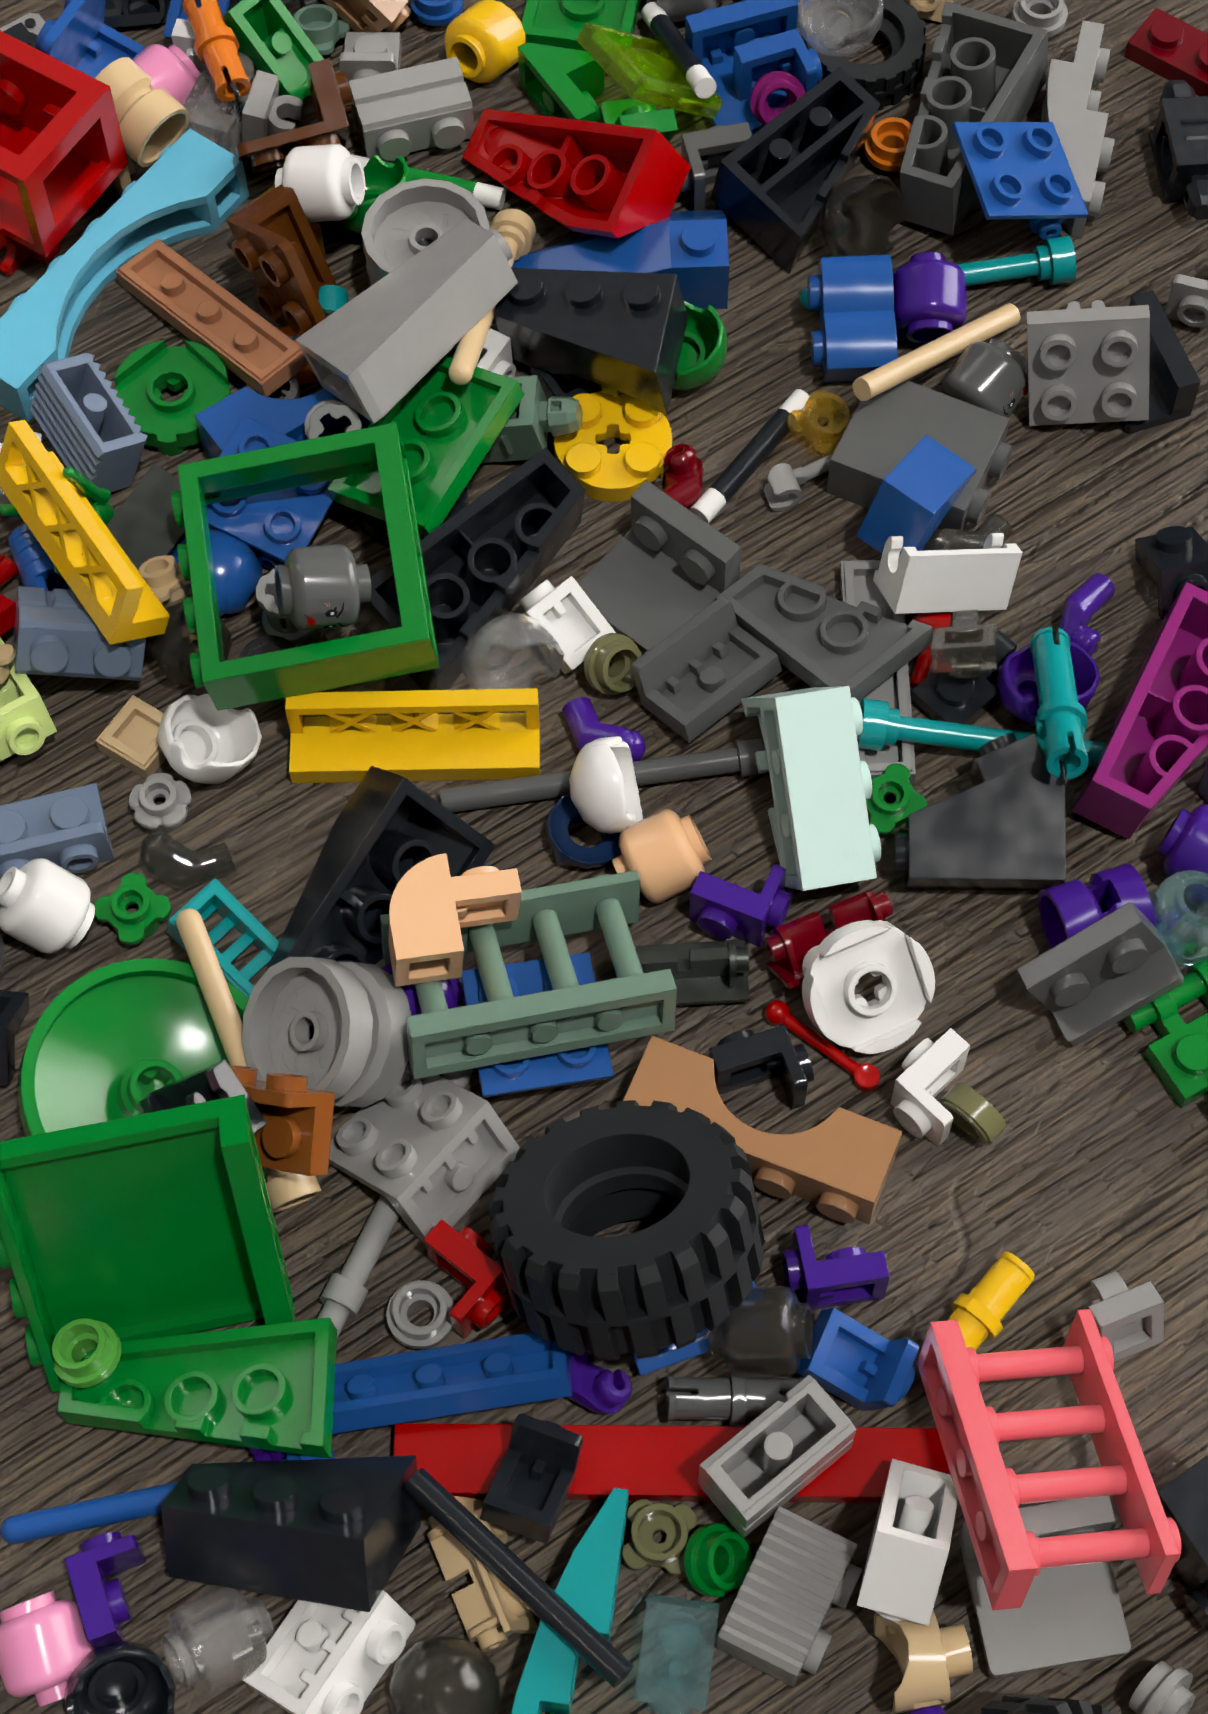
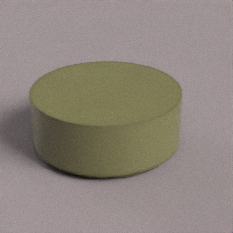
(973, 1114)

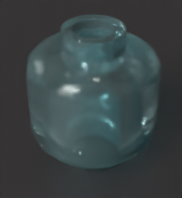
(1183, 915)

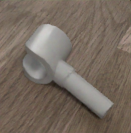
(784, 482)

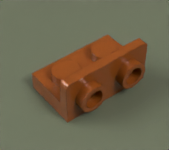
(297, 1121)

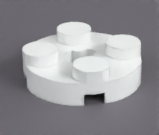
(835, 970)

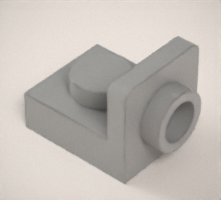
(370, 54)

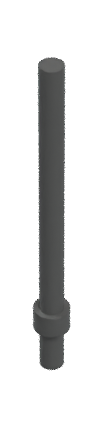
(647, 772)

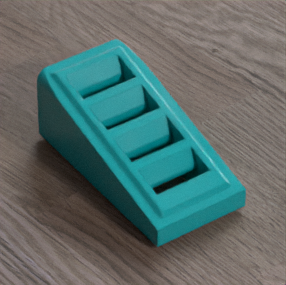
(218, 899)

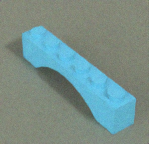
(177, 198)

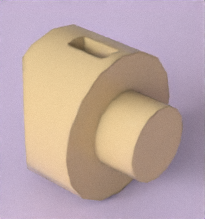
(926, 1660)

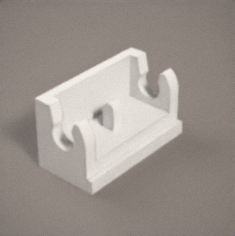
(947, 578)

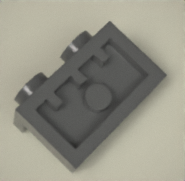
(1103, 973)

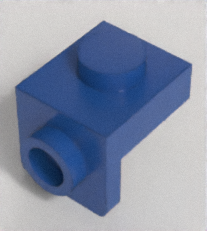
(775, 53)
(859, 1362)

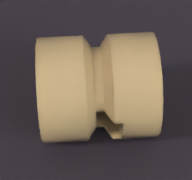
(146, 115)

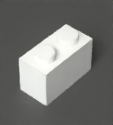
(909, 1543)

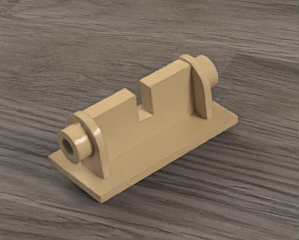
(487, 1604)

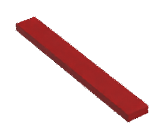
(657, 1460)

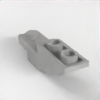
(1076, 118)

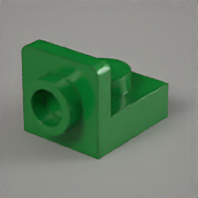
(639, 114)

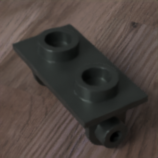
(702, 970)

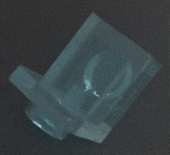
(676, 1654)

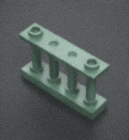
(551, 1020)

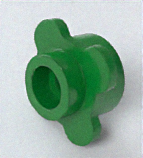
(893, 816)
(138, 925)

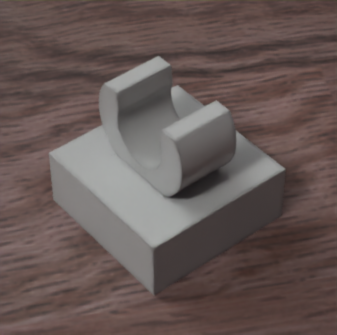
(266, 108)
(1127, 1317)

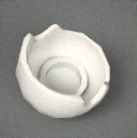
(206, 742)
(606, 785)

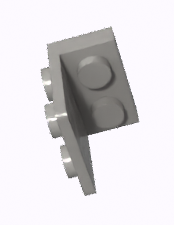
(425, 1149)
(1068, 1610)

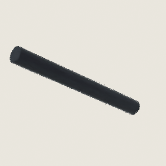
(518, 1577)

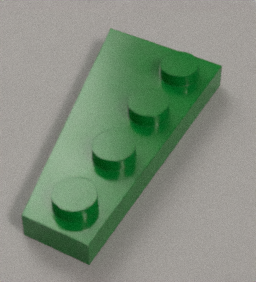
(225, 1386)

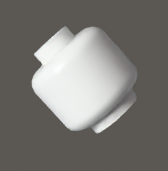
(324, 181)
(45, 906)

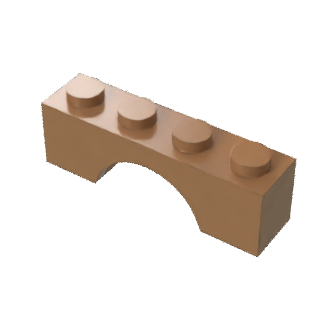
(832, 1164)

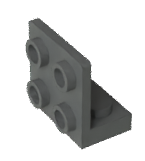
(661, 569)

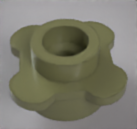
(650, 1518)

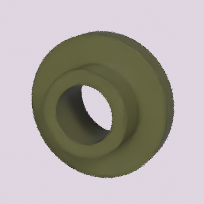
(619, 676)

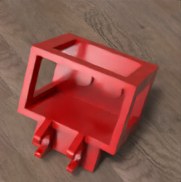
(55, 150)

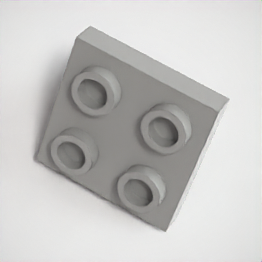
(1088, 364)

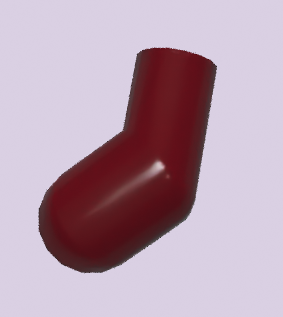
(683, 475)

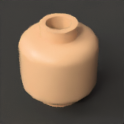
(665, 854)

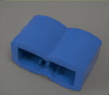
(854, 316)

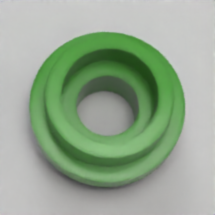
(78, 1339)

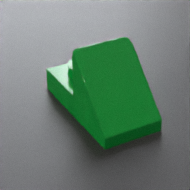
(274, 43)
(561, 81)

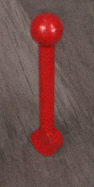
(865, 1076)

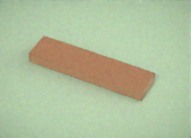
(212, 317)

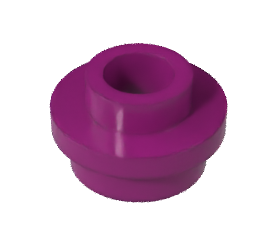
(765, 86)

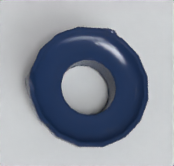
(566, 850)

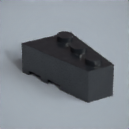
(293, 1527)

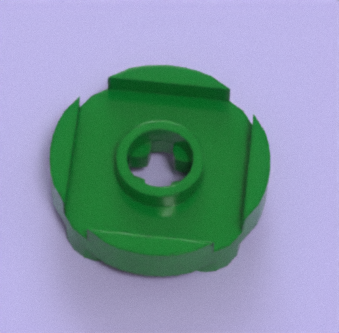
(153, 368)

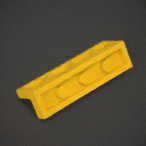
(77, 540)
(414, 738)

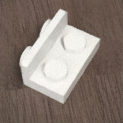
(331, 1656)

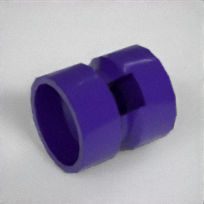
(1073, 906)

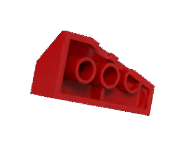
(580, 171)

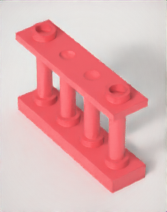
(992, 1494)

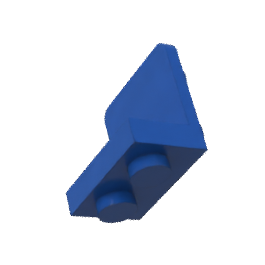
(716, 33)
(83, 38)

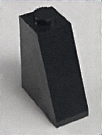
(989, 836)

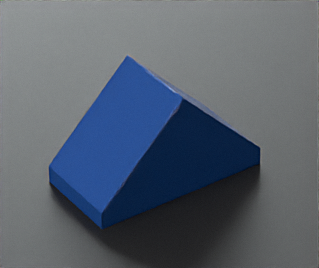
(916, 496)

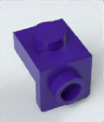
(734, 911)

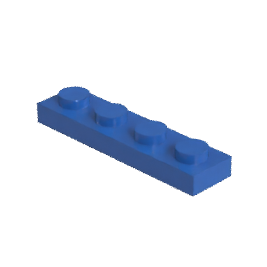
(449, 1381)

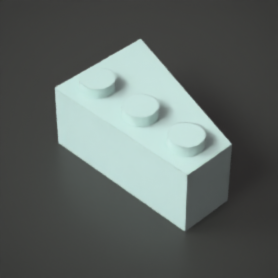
(817, 785)

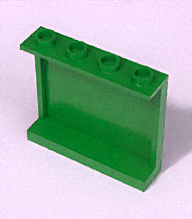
(141, 1227)

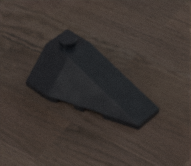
(370, 848)

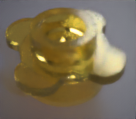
(825, 407)

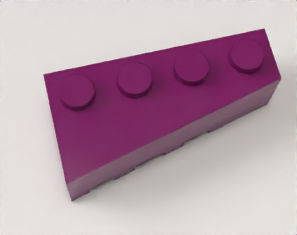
(1159, 724)

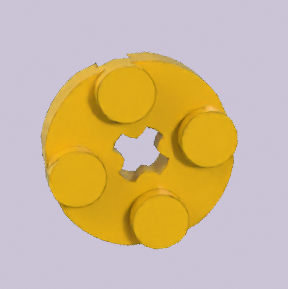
(620, 474)

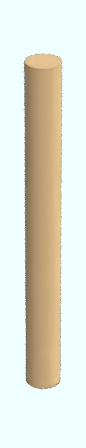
(935, 352)

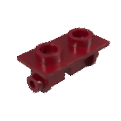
(797, 937)

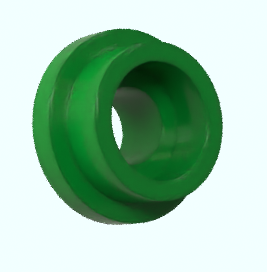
(716, 1560)

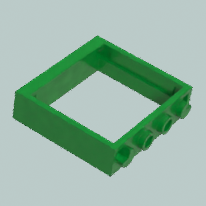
(324, 663)

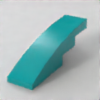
(591, 1590)

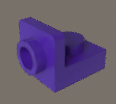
(840, 1279)
(101, 1601)

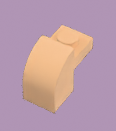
(433, 907)

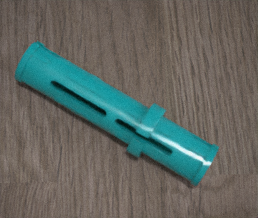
(1060, 715)

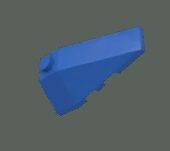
(682, 244)

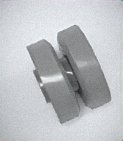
(411, 219)
(331, 1024)

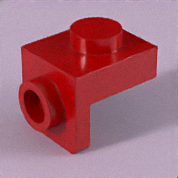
(468, 1261)

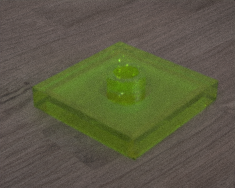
(644, 70)

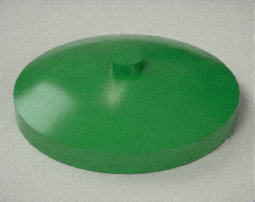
(115, 1043)

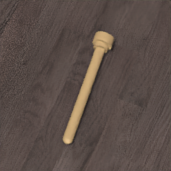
(519, 233)
(284, 1188)

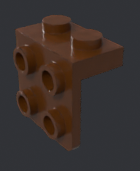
(331, 103)
(283, 257)

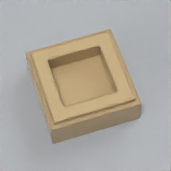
(134, 738)

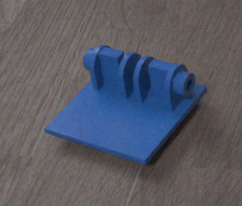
(1021, 173)
(274, 519)
(546, 1070)

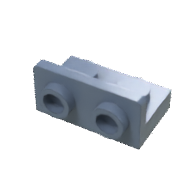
(58, 827)

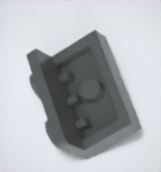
(703, 670)

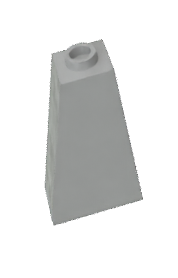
(409, 319)

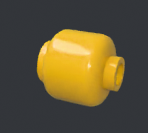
(485, 40)

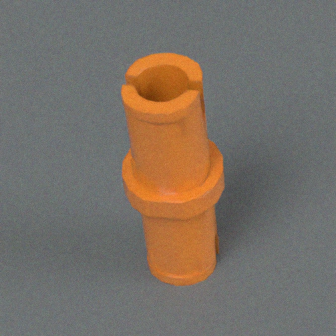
(217, 48)

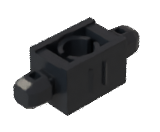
(1181, 147)

